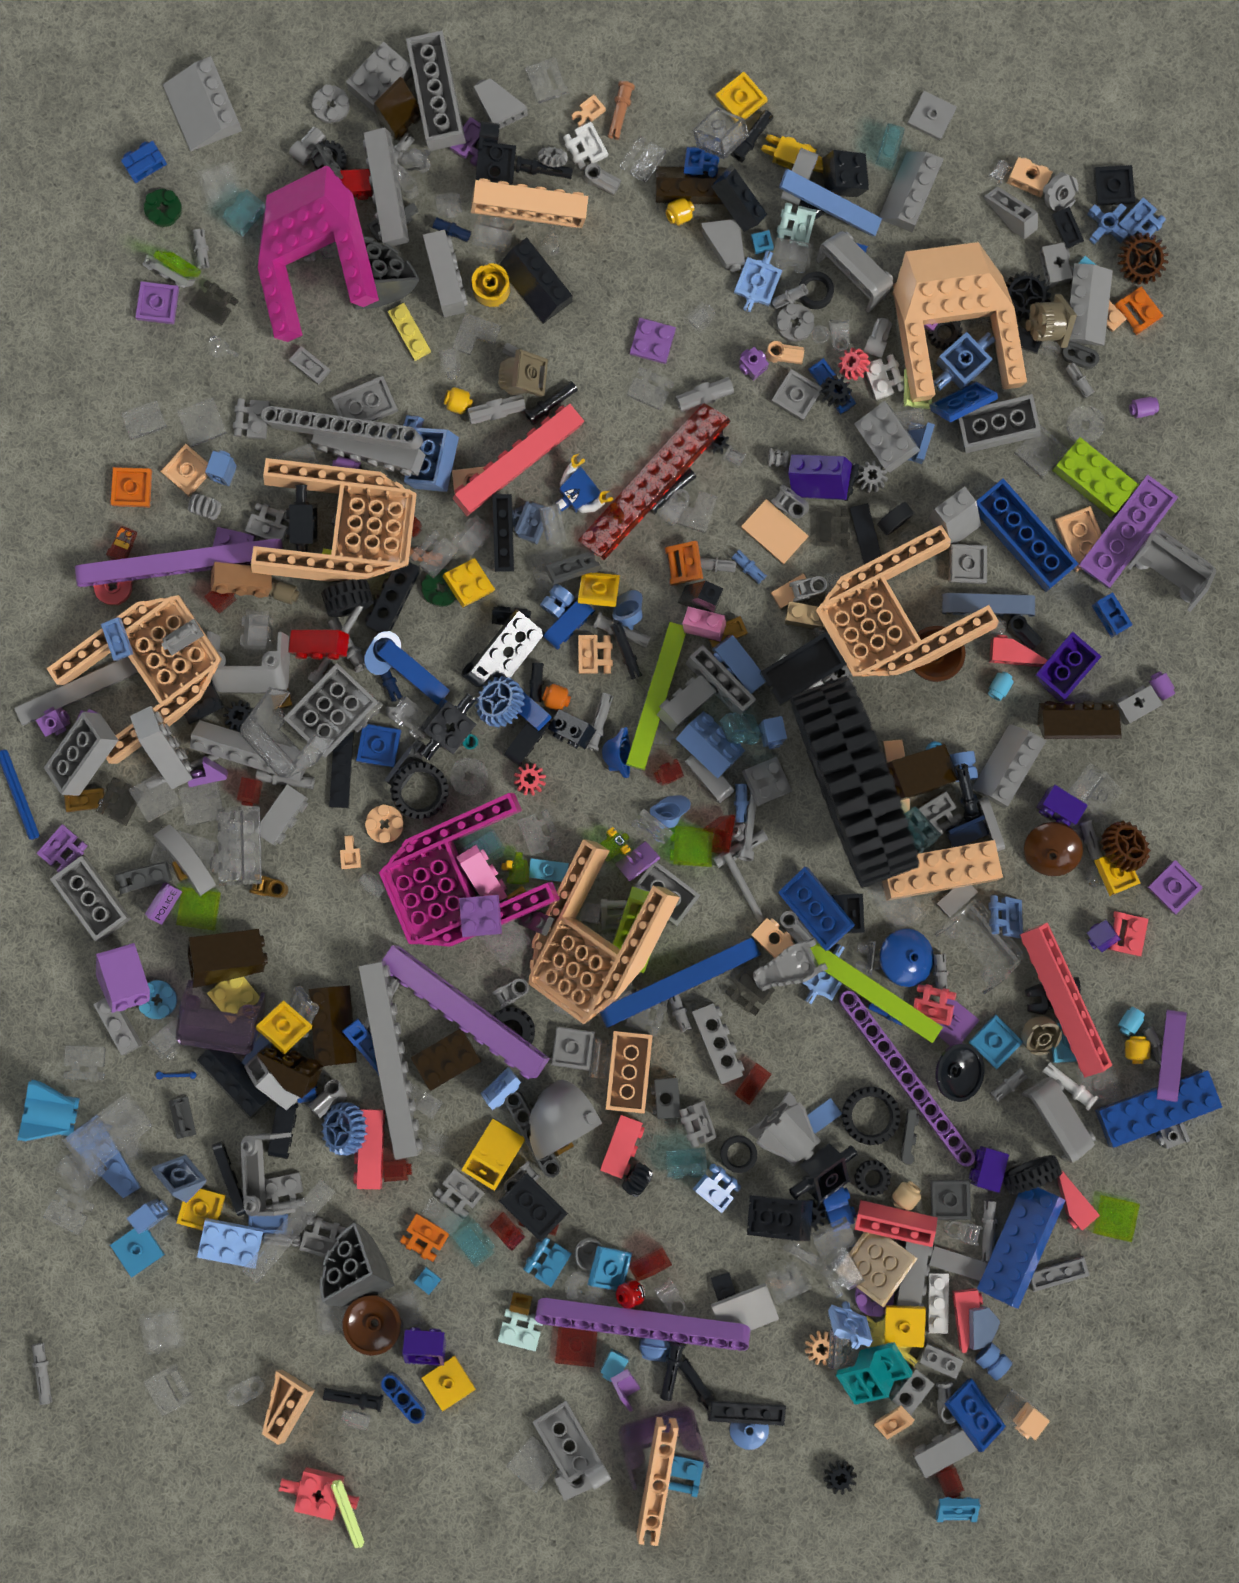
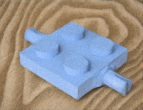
(758, 281)
(823, 983)
(850, 1325)

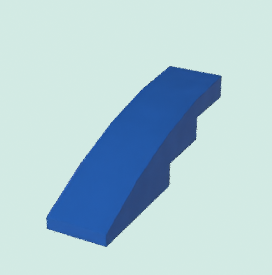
(413, 671)

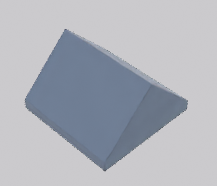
(180, 1177)

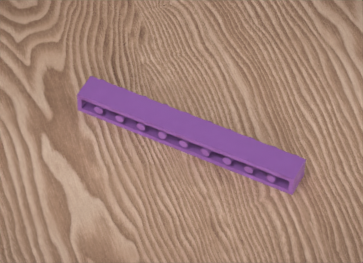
(465, 1012)

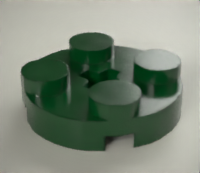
(165, 197)
(438, 598)

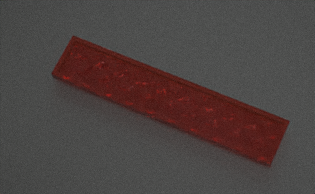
(654, 481)

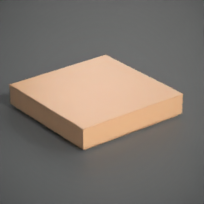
(186, 470)

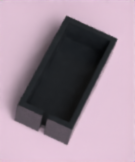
(803, 668)

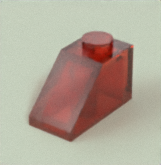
(650, 1264)

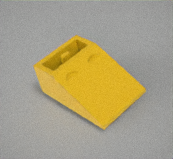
(493, 1154)

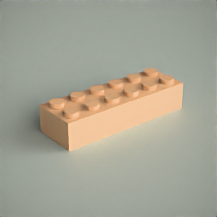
(529, 203)
(947, 870)

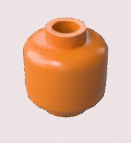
(556, 697)

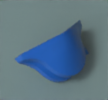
(616, 752)

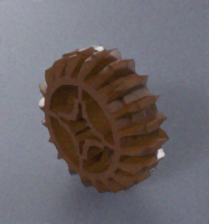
(1149, 264)
(1125, 846)

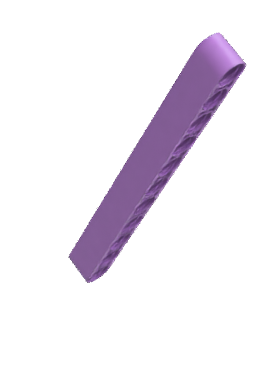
(168, 563)
(914, 1083)
(643, 1324)

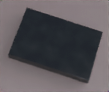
(533, 1207)

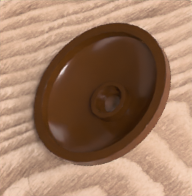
(945, 666)
(1057, 839)
(361, 1332)

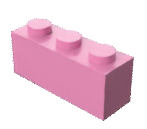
(481, 874)

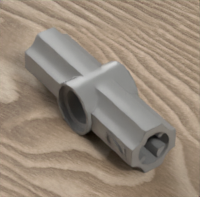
(704, 393)
(496, 409)

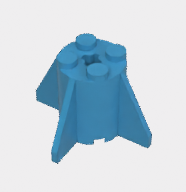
(47, 1113)

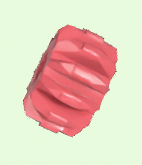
(854, 364)
(525, 784)

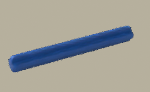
(18, 795)

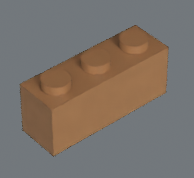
(239, 580)

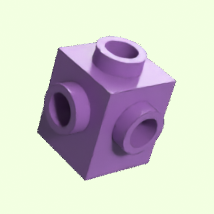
(753, 363)
(53, 721)

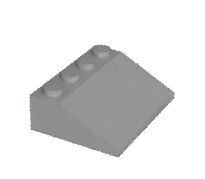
(201, 104)
(331, 708)

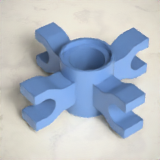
(1096, 214)

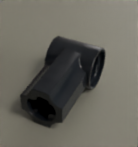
(1025, 634)

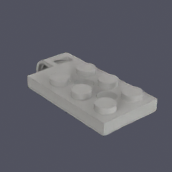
(579, 1461)

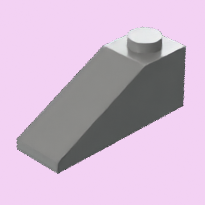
(1014, 213)

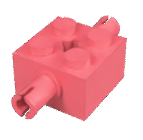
(308, 1499)

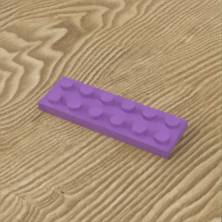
(1128, 531)

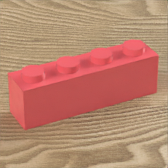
(370, 1156)
(896, 1223)

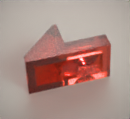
(723, 831)
(507, 1231)

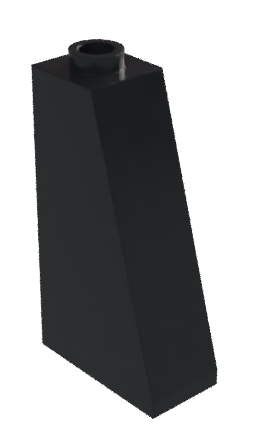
(701, 596)

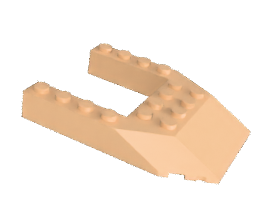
(950, 287)
(369, 530)
(871, 624)
(173, 679)
(578, 965)

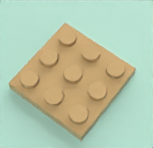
(881, 1265)

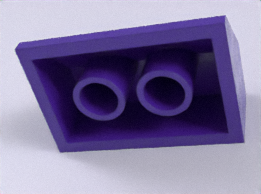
(820, 476)
(1067, 667)

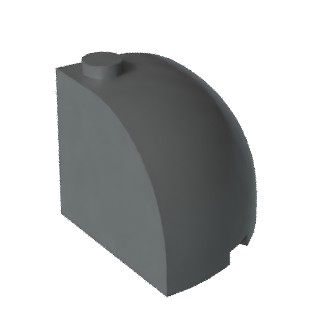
(390, 272)
(353, 1268)

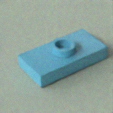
(547, 870)

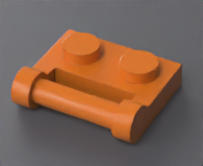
(1144, 308)
(689, 562)

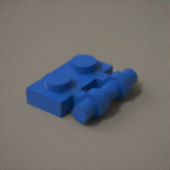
(699, 161)

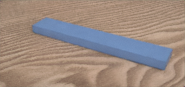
(830, 202)

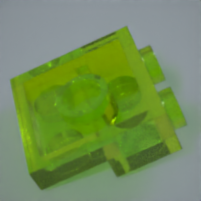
(691, 847)

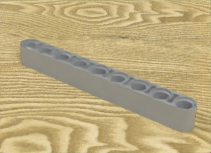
(349, 430)

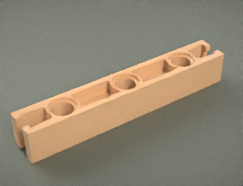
(658, 1469)

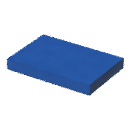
(963, 401)
(975, 1415)

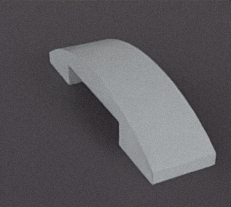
(186, 859)

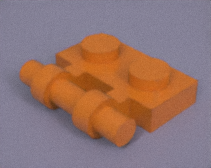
(429, 1233)

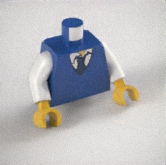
(580, 490)

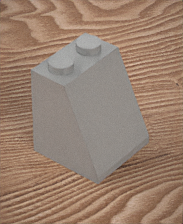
(957, 515)

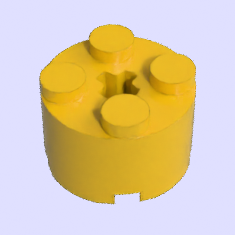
(489, 275)

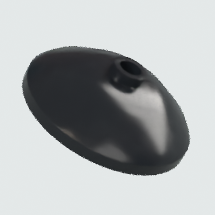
(966, 1074)

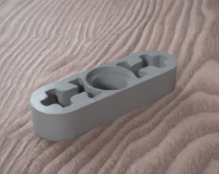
(990, 820)

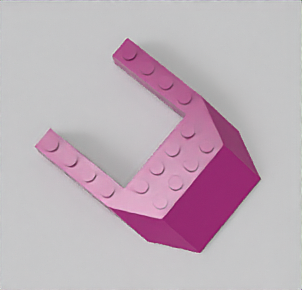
(299, 222)
(428, 879)

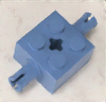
(963, 349)

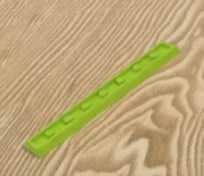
(656, 696)
(877, 994)

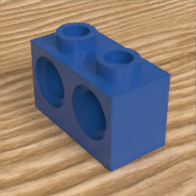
(1112, 615)

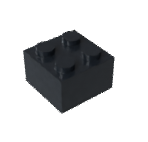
(845, 173)

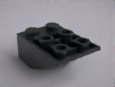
(853, 906)

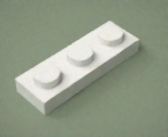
(938, 1303)

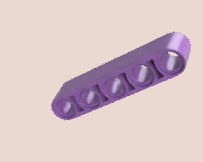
(1171, 1055)

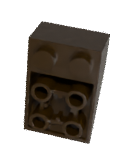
(291, 1070)

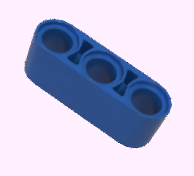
(567, 623)
(404, 1407)

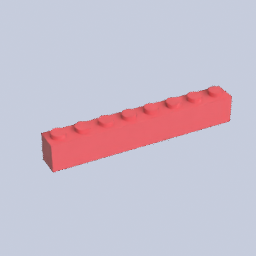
(518, 459)
(1066, 1000)

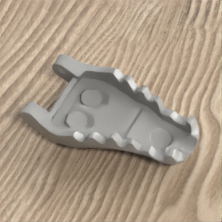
(792, 966)

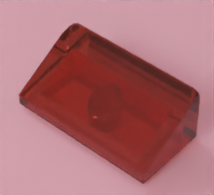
(752, 1083)

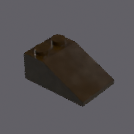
(397, 109)

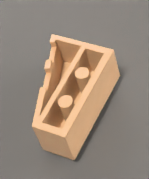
(286, 1406)

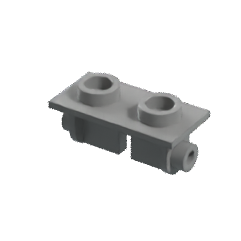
(182, 637)

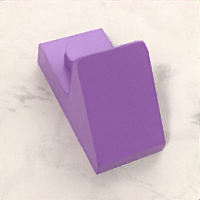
(212, 773)

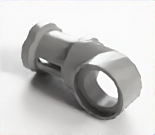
(944, 1394)

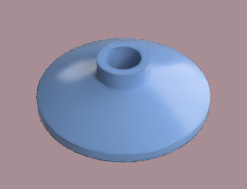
(749, 1441)

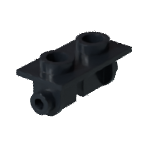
(501, 614)

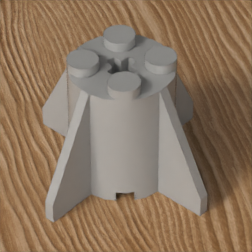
(787, 1131)

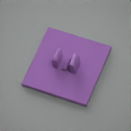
(637, 861)
(961, 1024)

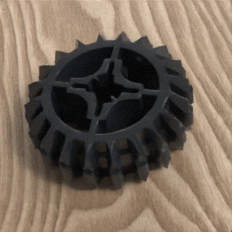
(1017, 295)

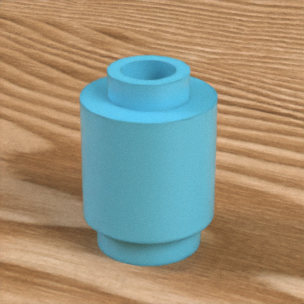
(1000, 686)
(1131, 1021)

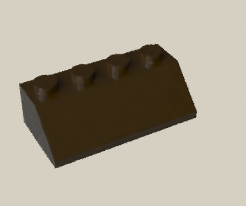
(674, 184)
(1079, 720)
(333, 1016)

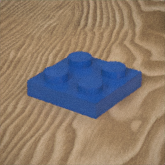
(379, 745)

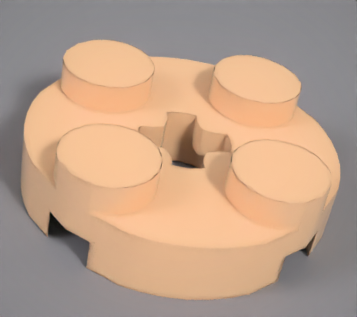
(395, 822)

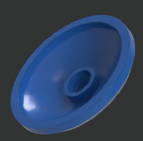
(897, 961)

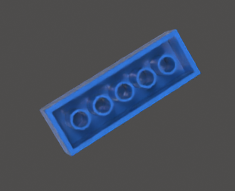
(1025, 535)
(1146, 1114)
(1021, 1246)

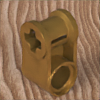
(267, 888)

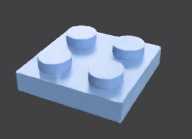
(500, 1088)

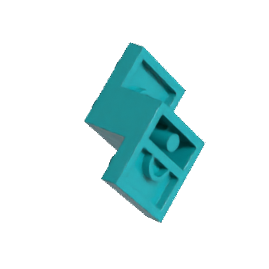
(874, 1373)

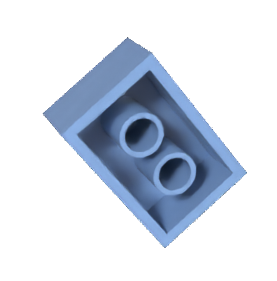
(440, 451)
(709, 744)

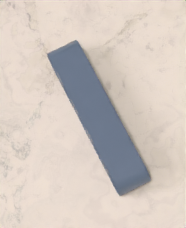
(1000, 604)

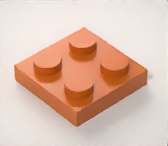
(131, 487)

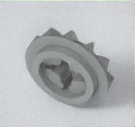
(559, 156)

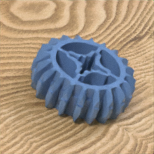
(502, 706)
(344, 1128)

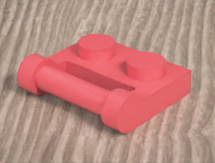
(1133, 936)

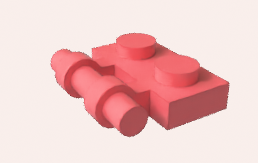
(937, 1011)

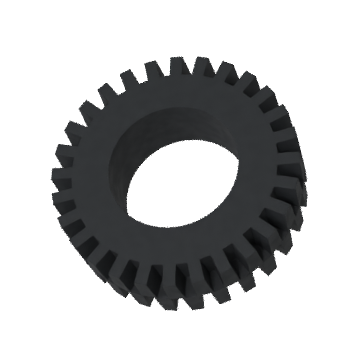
(855, 781)

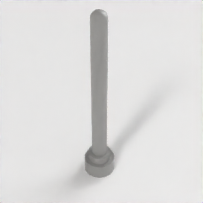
(318, 674)
(746, 852)

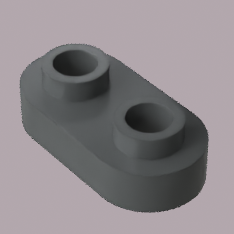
(1080, 354)

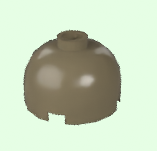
(1040, 1035)

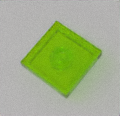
(177, 263)
(198, 910)
(1116, 1218)

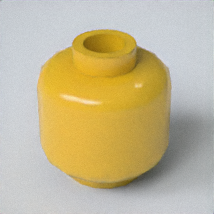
(679, 211)
(457, 400)
(1137, 1049)

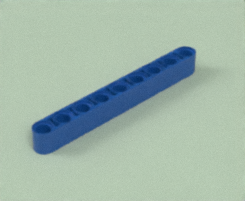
(680, 982)

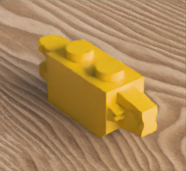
(787, 151)

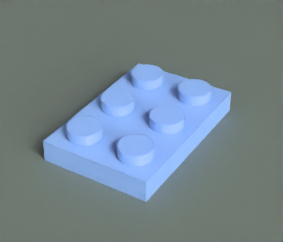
(229, 1242)

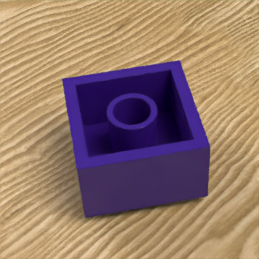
(1061, 806)
(989, 1168)
(424, 1346)

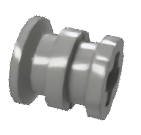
(778, 458)

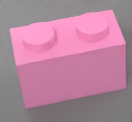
(704, 624)

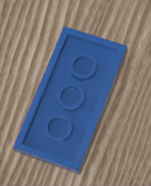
(816, 908)

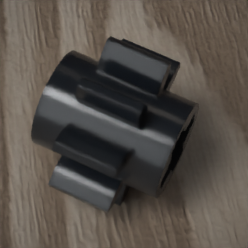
(716, 447)

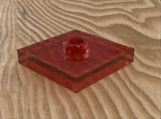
(576, 1347)

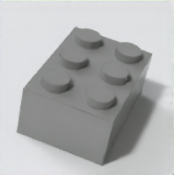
(378, 75)
(887, 436)
(659, 876)

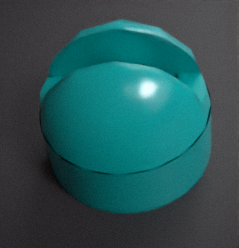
(466, 743)

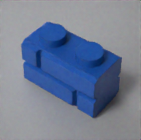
(143, 161)

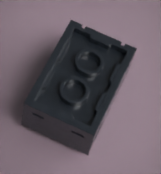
(780, 1218)

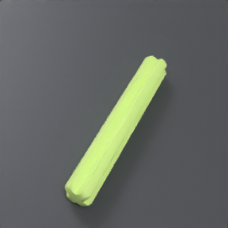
(347, 1513)

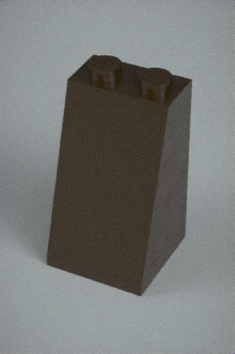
(922, 772)
(225, 956)

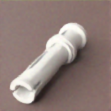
(1078, 1092)

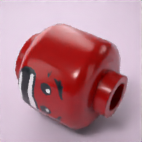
(630, 1294)

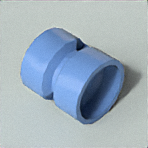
(562, 596)
(967, 758)
(995, 1363)

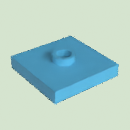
(995, 1041)
(137, 1251)
(609, 1268)

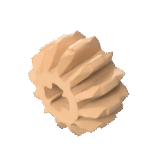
(814, 1344)

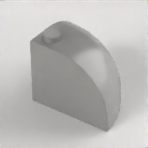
(560, 1117)

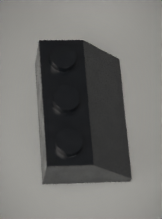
(738, 199)

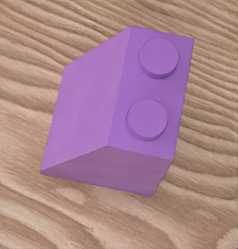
(122, 978)

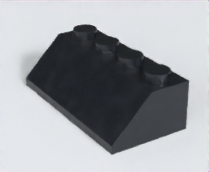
(536, 281)
(233, 1080)

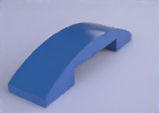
(362, 1039)

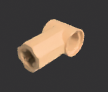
(787, 353)

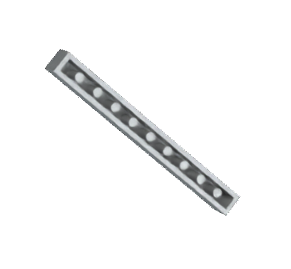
(390, 1060)

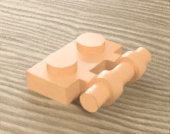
(588, 654)

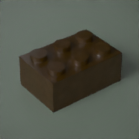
(446, 1059)

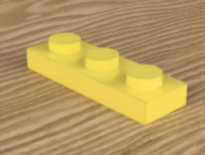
(409, 331)

